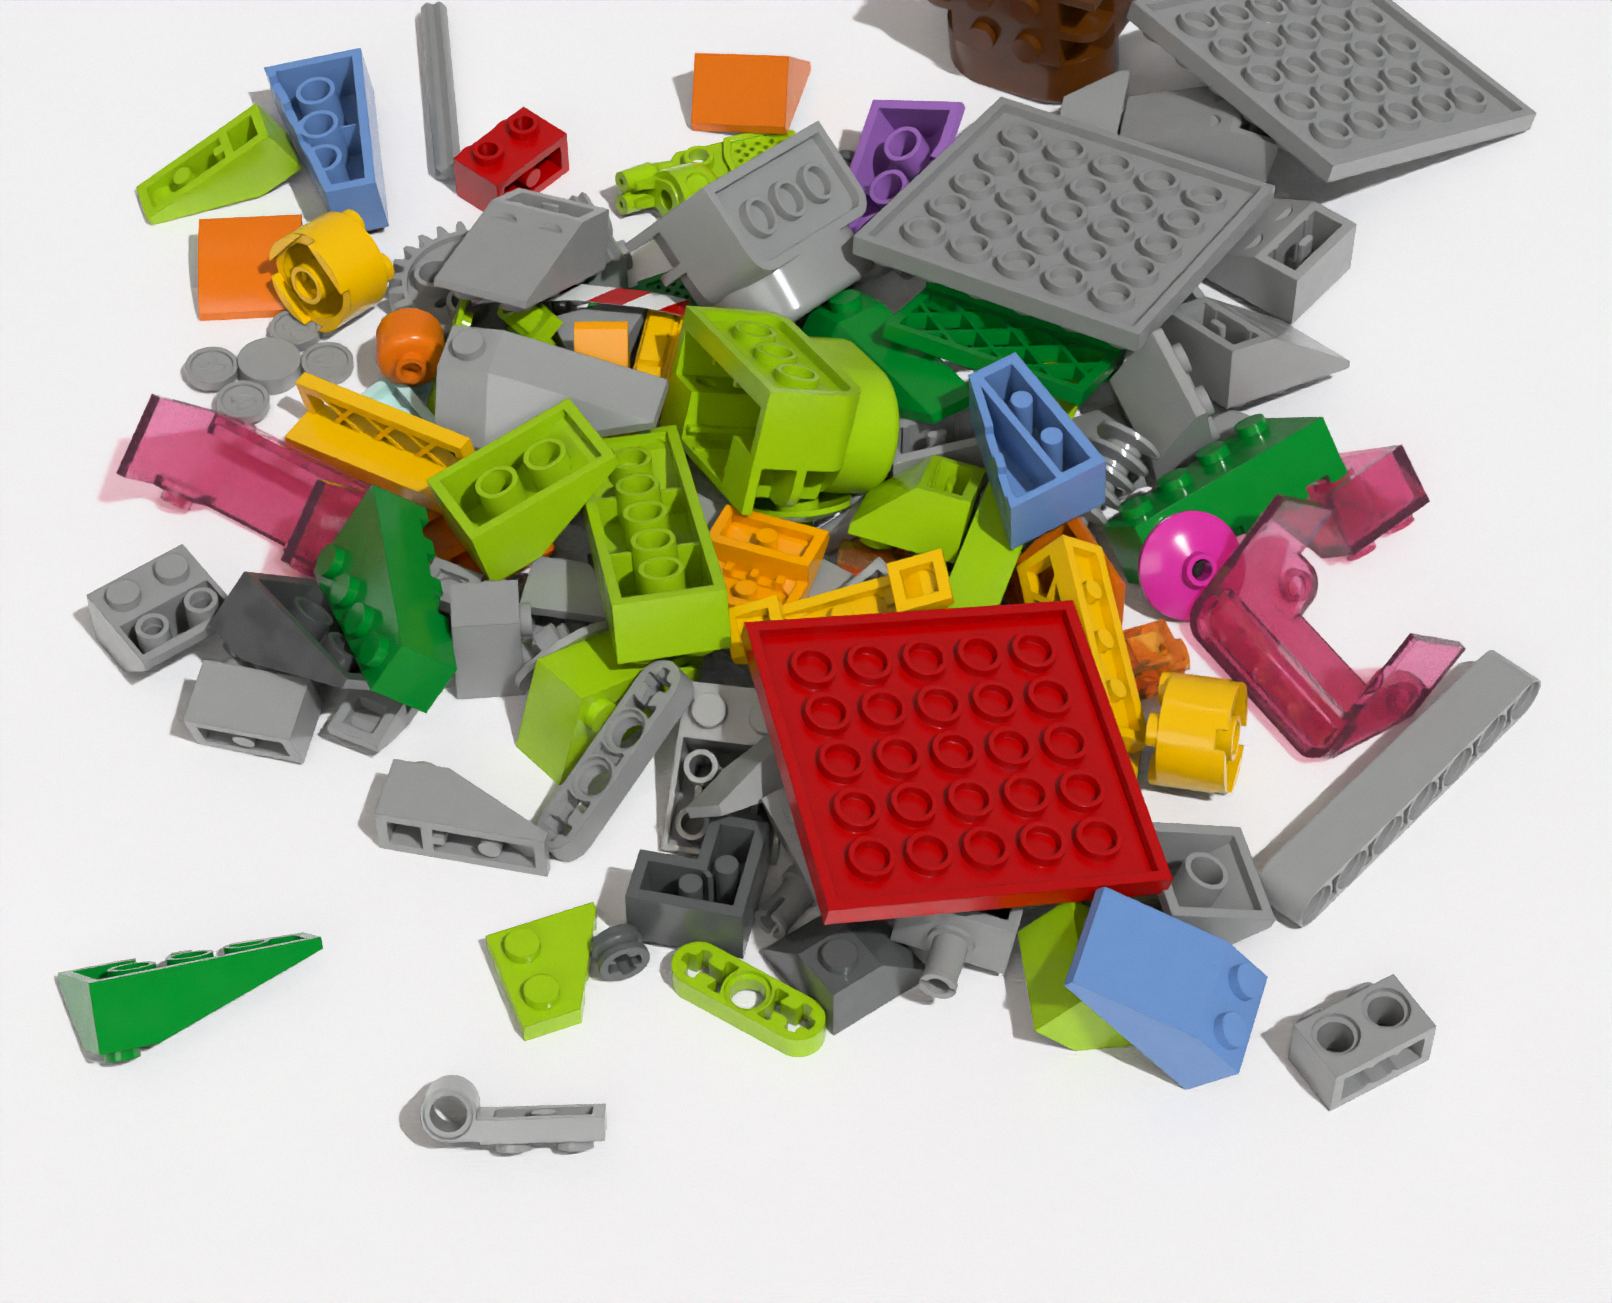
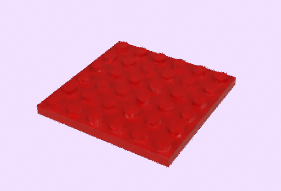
(951, 761)

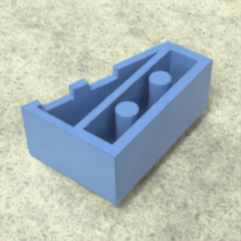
(1032, 452)

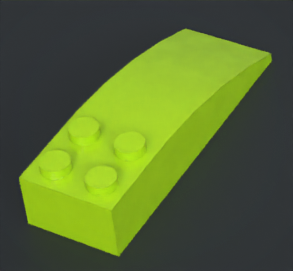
(655, 553)

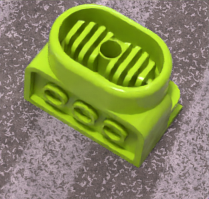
(778, 408)

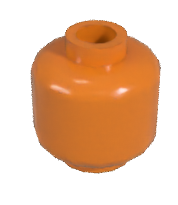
(409, 346)

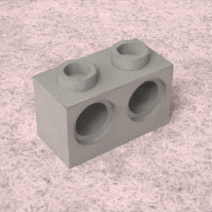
(1367, 1051)

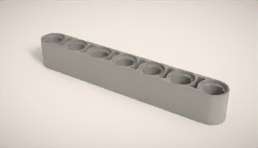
(1397, 787)

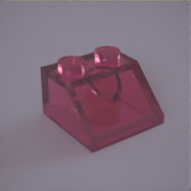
(1367, 502)

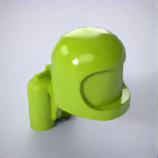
(649, 187)

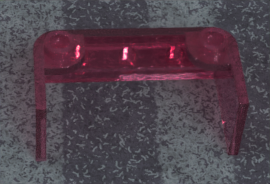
(243, 475)
(1258, 636)

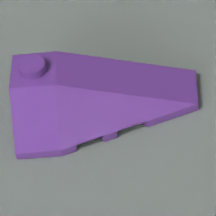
(898, 145)

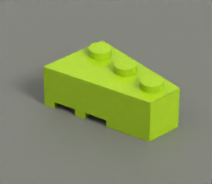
(575, 696)

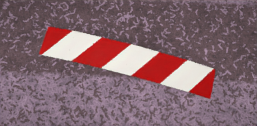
(617, 296)

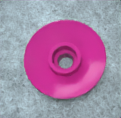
(1171, 552)

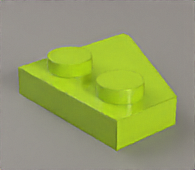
(545, 968)

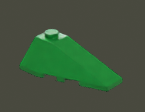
(922, 383)
(140, 1005)

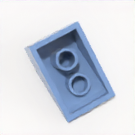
(1167, 988)

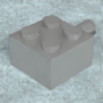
(955, 938)

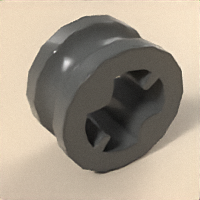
(619, 952)

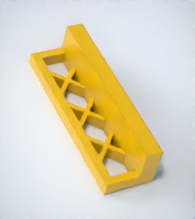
(374, 440)
(1084, 578)

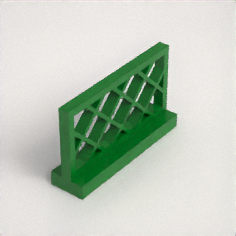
(989, 324)

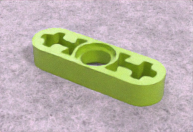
(760, 1021)

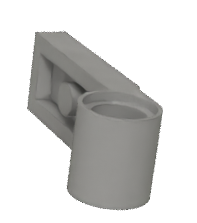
(512, 1127)

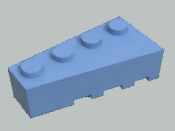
(335, 129)

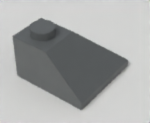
(845, 967)

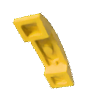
(911, 585)

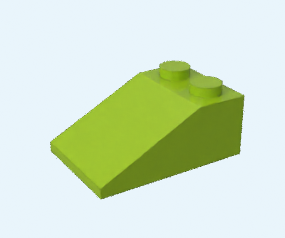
(523, 488)

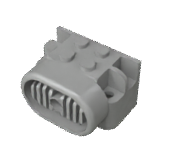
(768, 231)

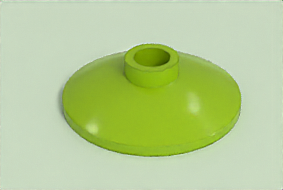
(806, 510)

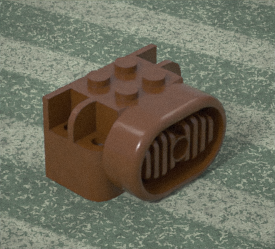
(1035, 45)

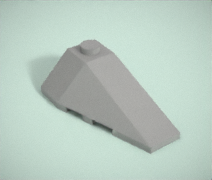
(503, 379)

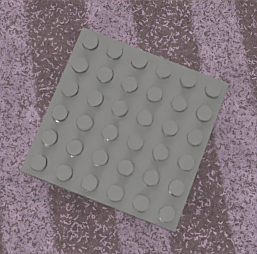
(1335, 78)
(1065, 223)

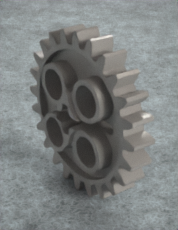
(415, 286)

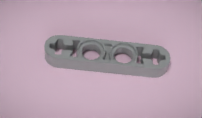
(622, 763)

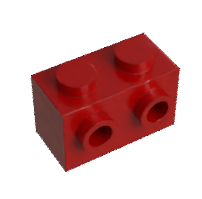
(513, 155)

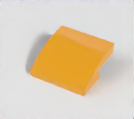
(766, 556)

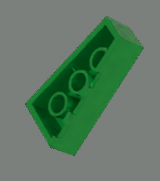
(1232, 480)
(388, 600)

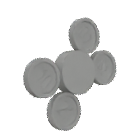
(267, 367)

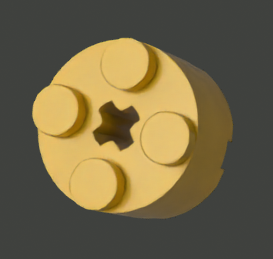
(330, 270)
(1197, 733)

